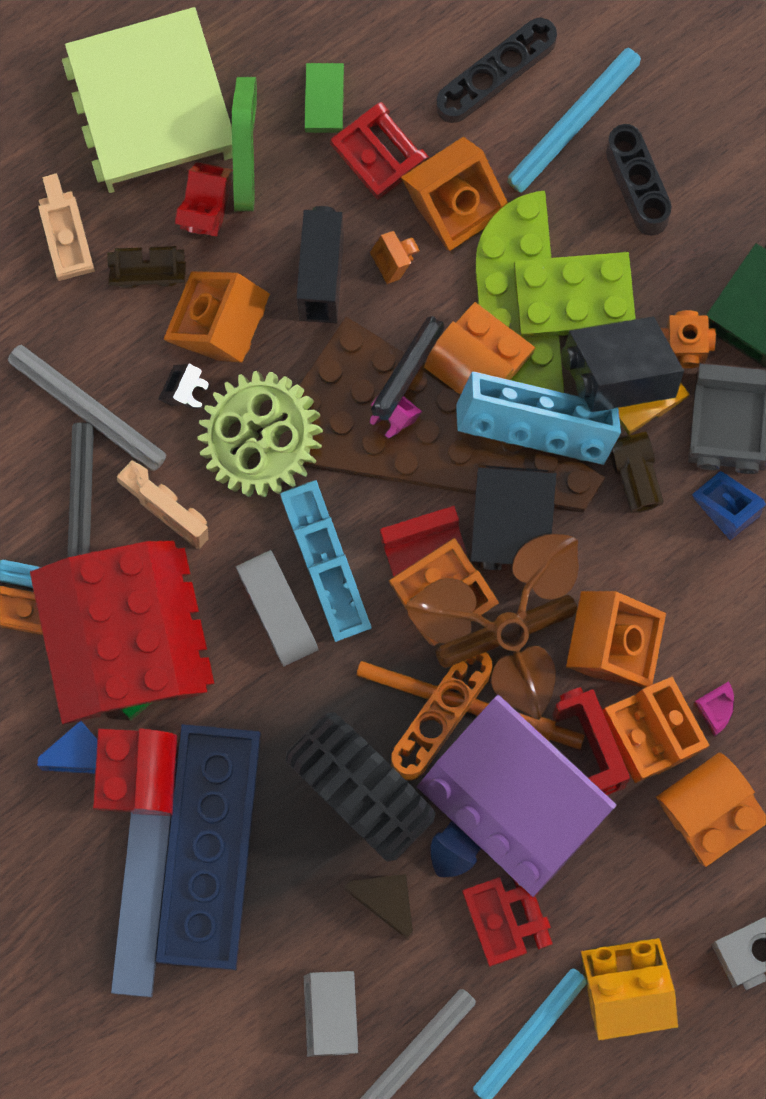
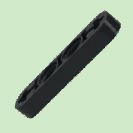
(500, 74)

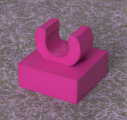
(403, 416)

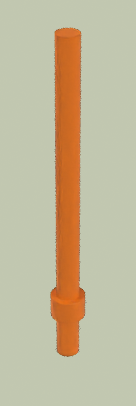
(544, 726)

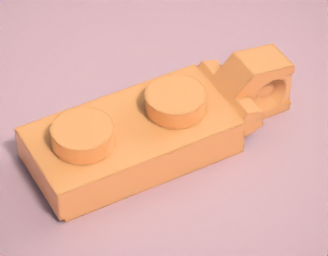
(64, 231)
(163, 504)

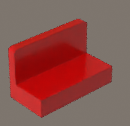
(417, 537)

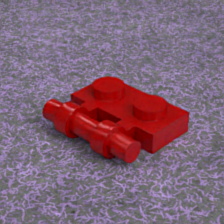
(496, 924)

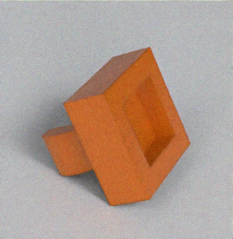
(393, 256)

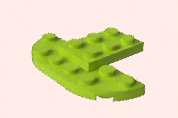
(545, 294)

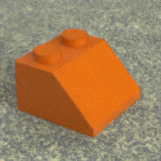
(456, 192)
(217, 315)
(616, 638)

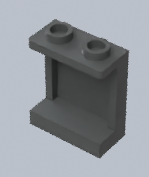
(729, 419)

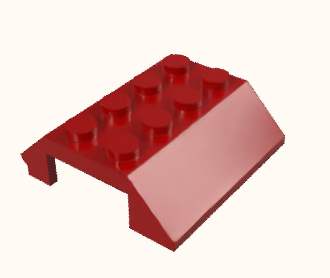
(121, 629)

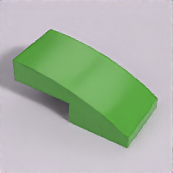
(324, 97)

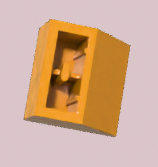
(629, 989)

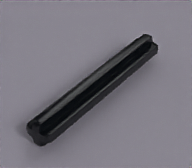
(407, 368)

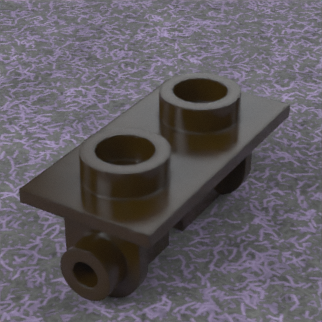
(129, 269)

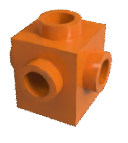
(690, 351)

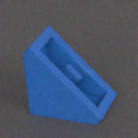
(729, 504)
(72, 752)

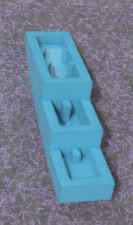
(325, 560)

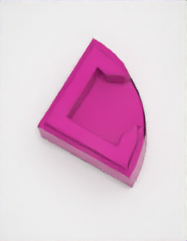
(717, 707)

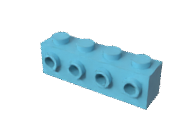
(536, 418)

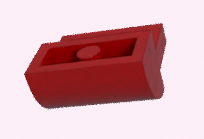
(135, 771)

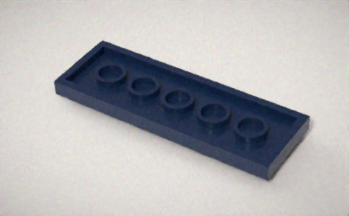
(208, 847)

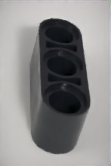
(638, 196)

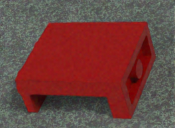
(599, 736)

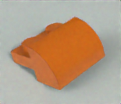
(478, 345)
(444, 562)
(654, 730)
(713, 808)

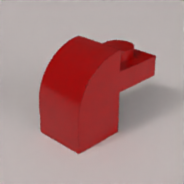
(204, 199)

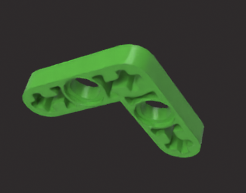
(242, 143)

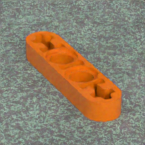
(446, 716)

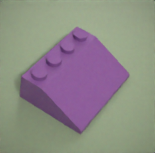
(516, 795)

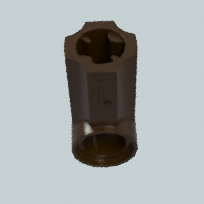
(634, 461)

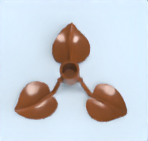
(446, 609)

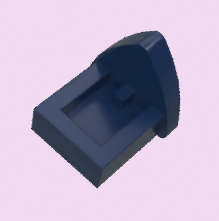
(453, 852)

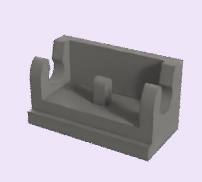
(330, 1013)

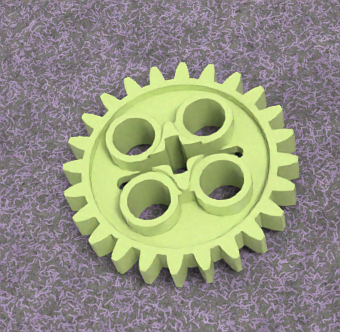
(276, 462)

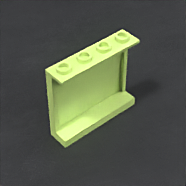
(148, 97)

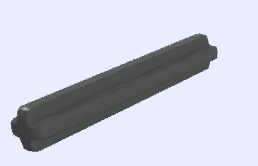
(80, 489)

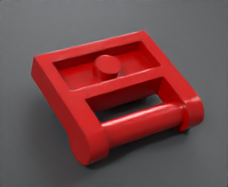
(370, 158)

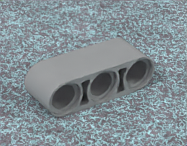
(277, 608)

